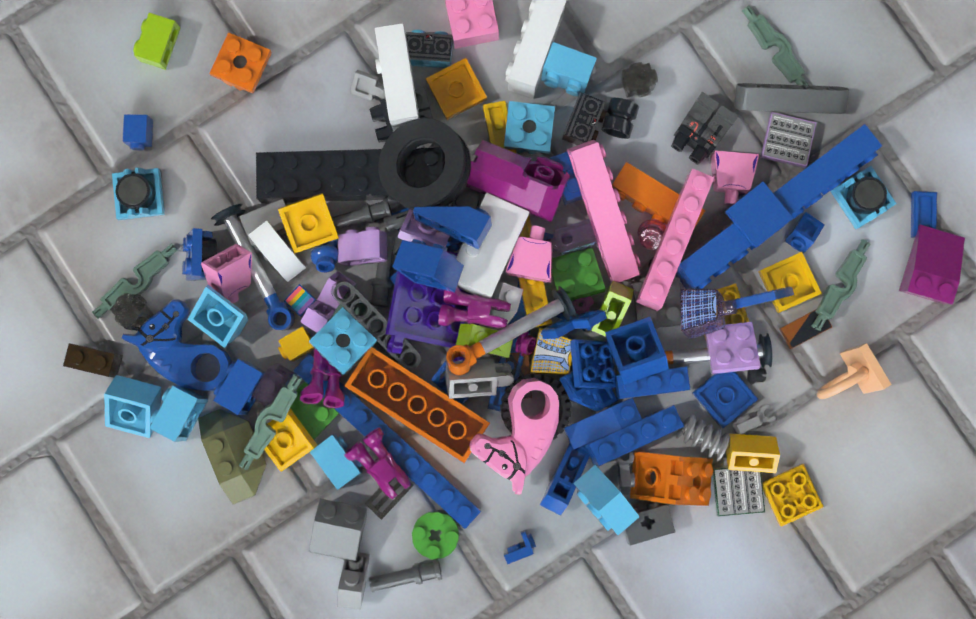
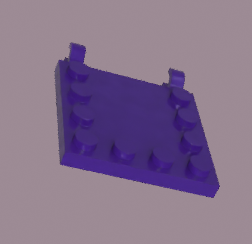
(416, 316)

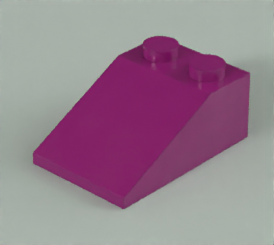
(934, 266)

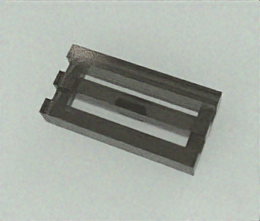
(375, 508)

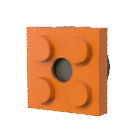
(240, 63)

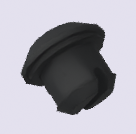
(756, 375)

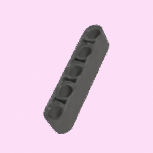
(791, 98)
(367, 317)

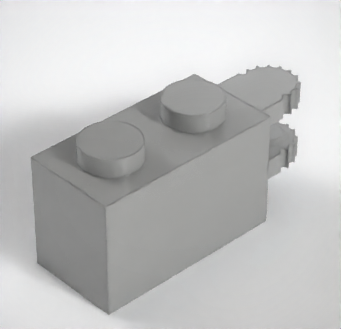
(480, 380)

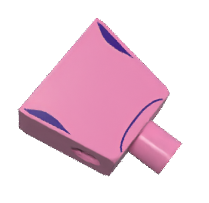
(733, 173)
(532, 257)
(229, 271)

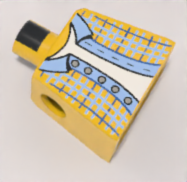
(551, 356)

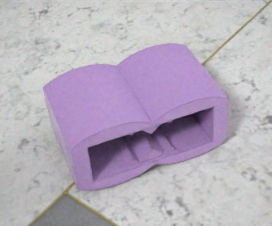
(362, 247)

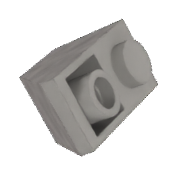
(353, 582)

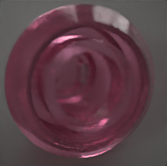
(651, 233)

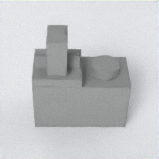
(257, 217)

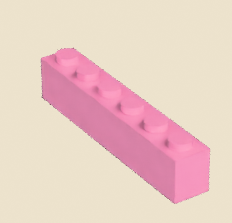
(603, 210)
(675, 240)

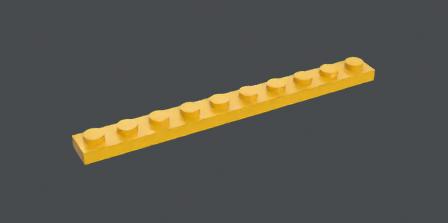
(533, 291)

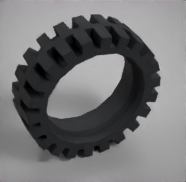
(564, 403)

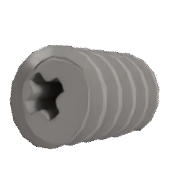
(704, 436)

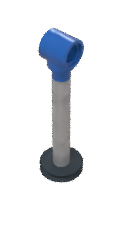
(229, 217)

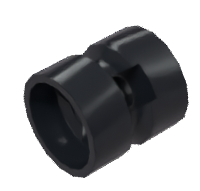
(620, 116)

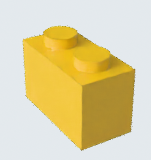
(752, 453)

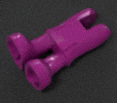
(478, 309)
(314, 391)
(382, 469)

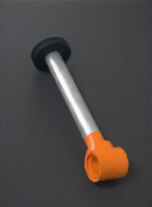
(561, 304)
(701, 354)

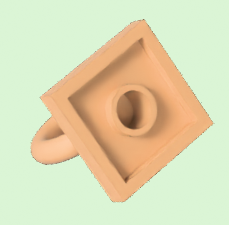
(862, 369)

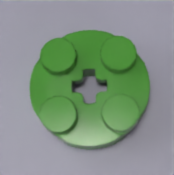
(432, 548)

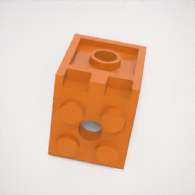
(673, 479)

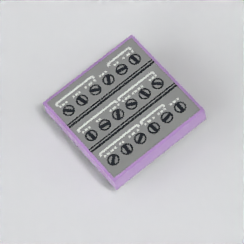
(788, 140)

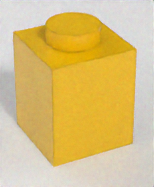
(295, 344)

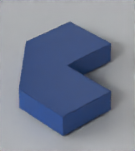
(562, 327)
(589, 397)

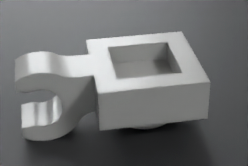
(367, 86)
(747, 422)
(625, 478)

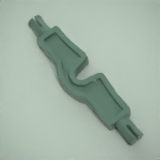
(767, 38)
(144, 272)
(848, 275)
(276, 411)

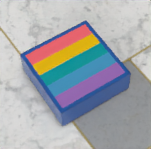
(299, 300)

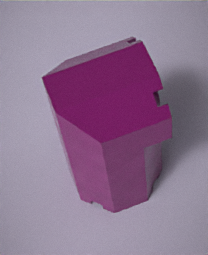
(518, 180)

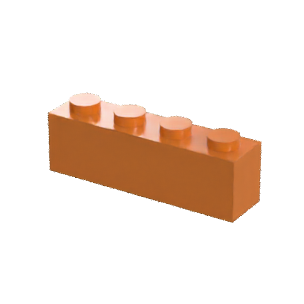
(646, 193)

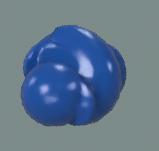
(325, 256)

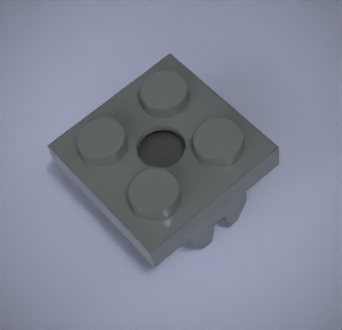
(669, 314)

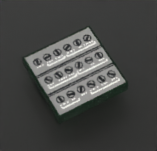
(738, 492)

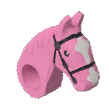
(530, 438)

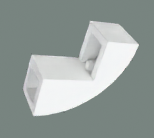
(276, 251)

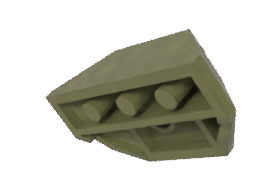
(224, 442)

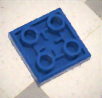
(592, 364)

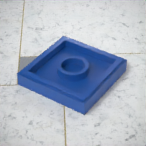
(759, 215)
(764, 297)
(725, 397)

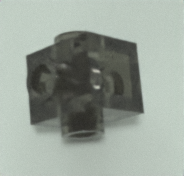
(639, 80)
(131, 311)

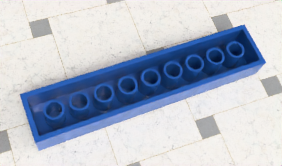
(797, 193)

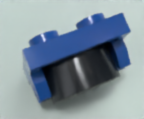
(198, 248)

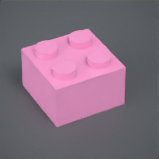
(472, 22)

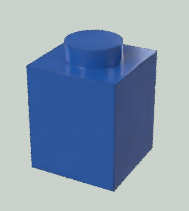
(137, 131)

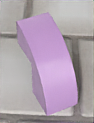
(323, 308)

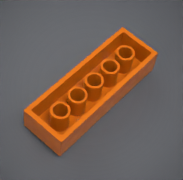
(416, 404)

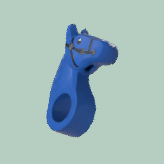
(163, 348)

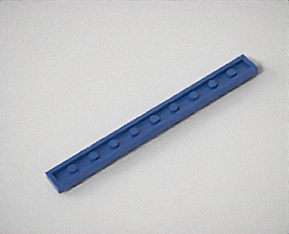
(403, 454)

